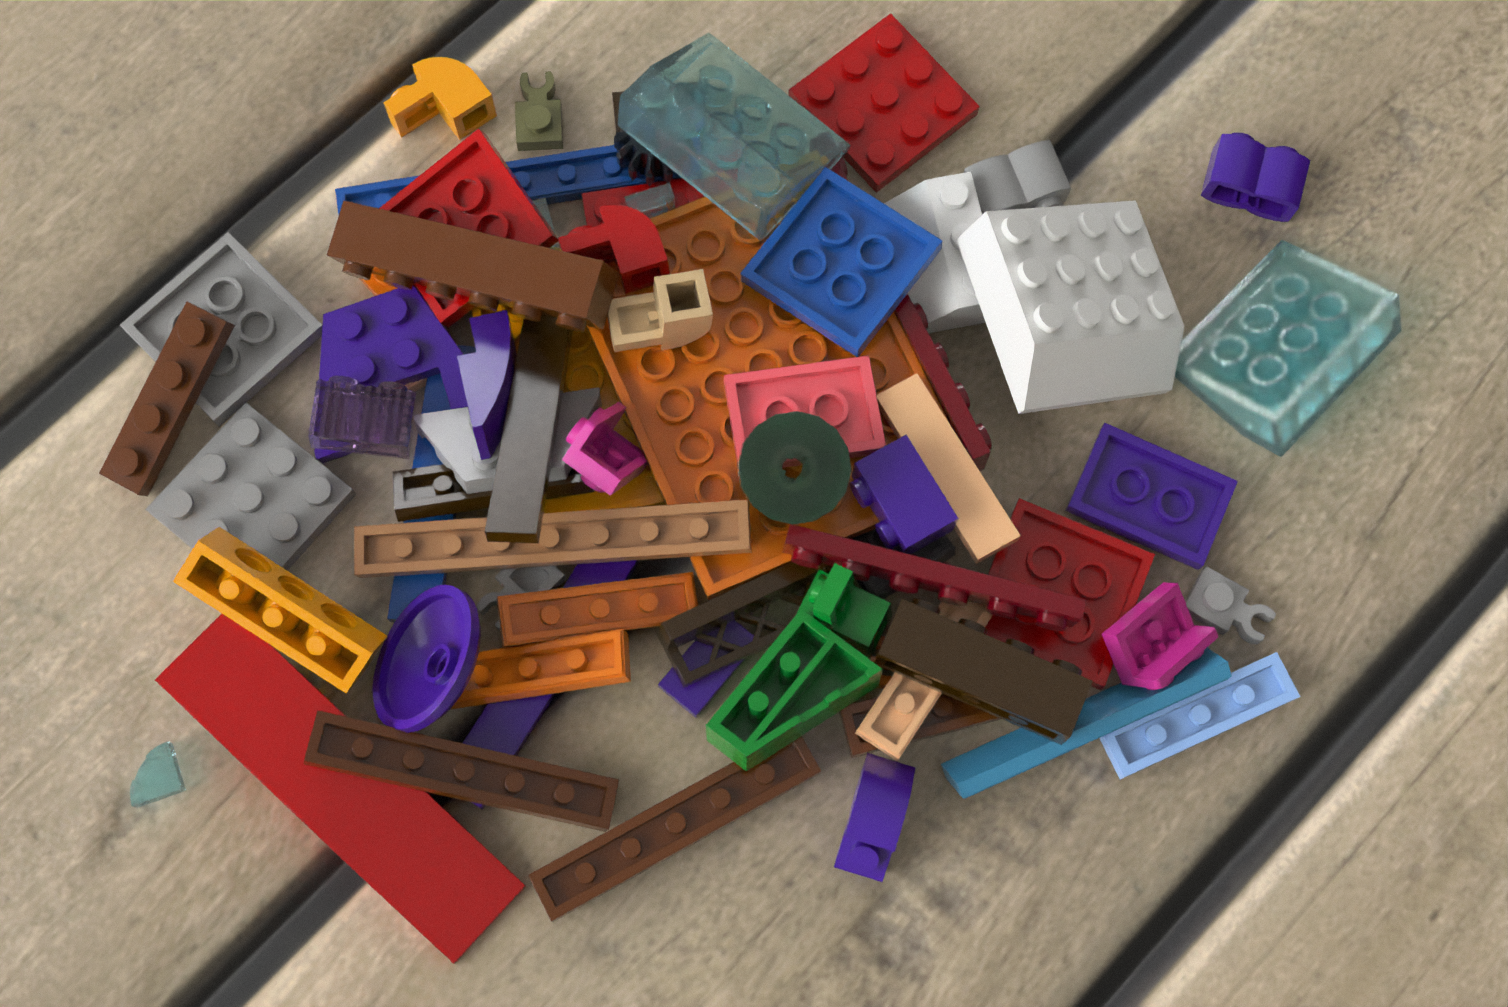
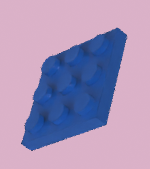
(841, 261)

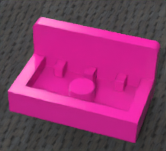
(602, 454)
(1156, 639)

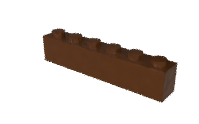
(473, 265)

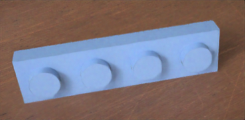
(1169, 731)

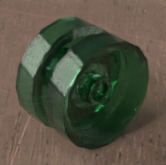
(822, 460)

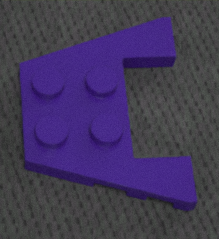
(389, 341)

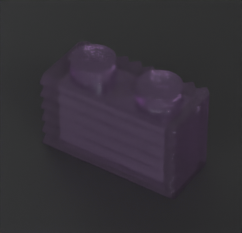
(363, 417)

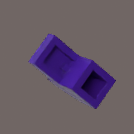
(875, 817)

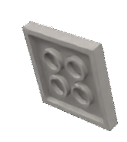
(267, 319)
(255, 488)

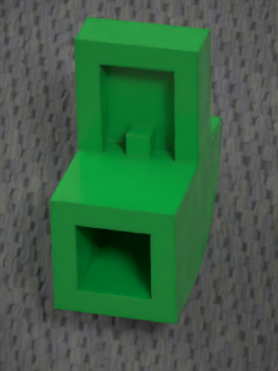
(847, 610)

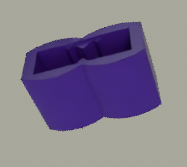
(1255, 177)

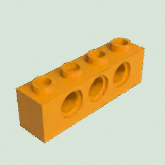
(280, 608)

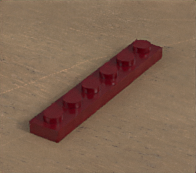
(952, 583)

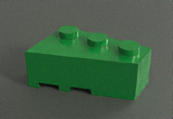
(790, 691)

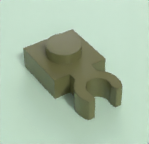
(539, 117)

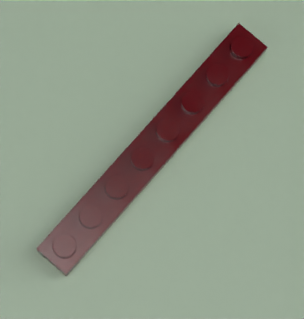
(935, 363)

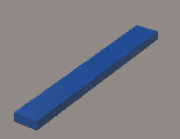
(552, 177)

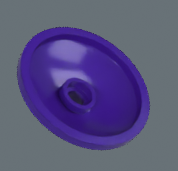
(427, 659)

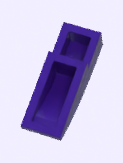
(488, 378)

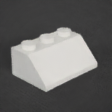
(945, 209)

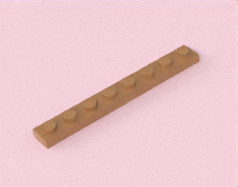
(563, 540)

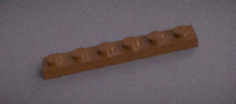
(461, 771)
(668, 828)

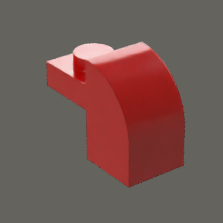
(625, 238)

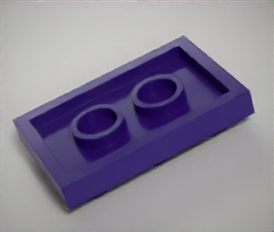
(1151, 496)

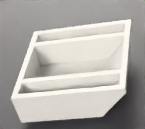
(1074, 303)

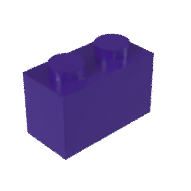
(902, 497)

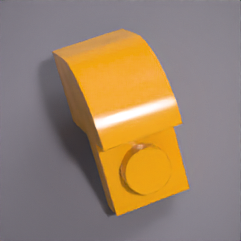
(445, 89)

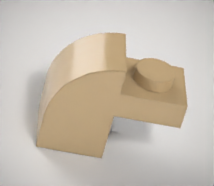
(668, 316)

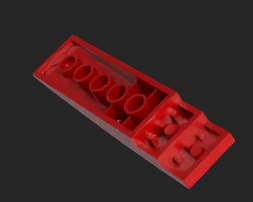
(382, 830)

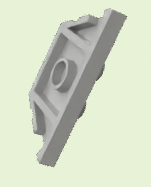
(457, 449)

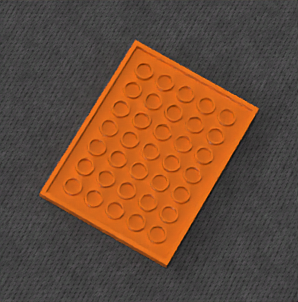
(680, 396)

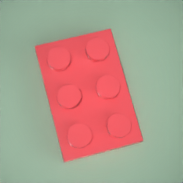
(834, 390)

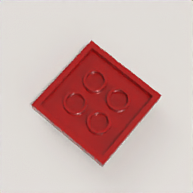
(885, 101)
(473, 192)
(1078, 563)

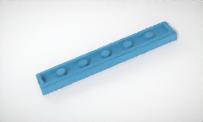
(1099, 716)

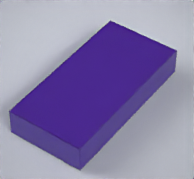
(698, 695)

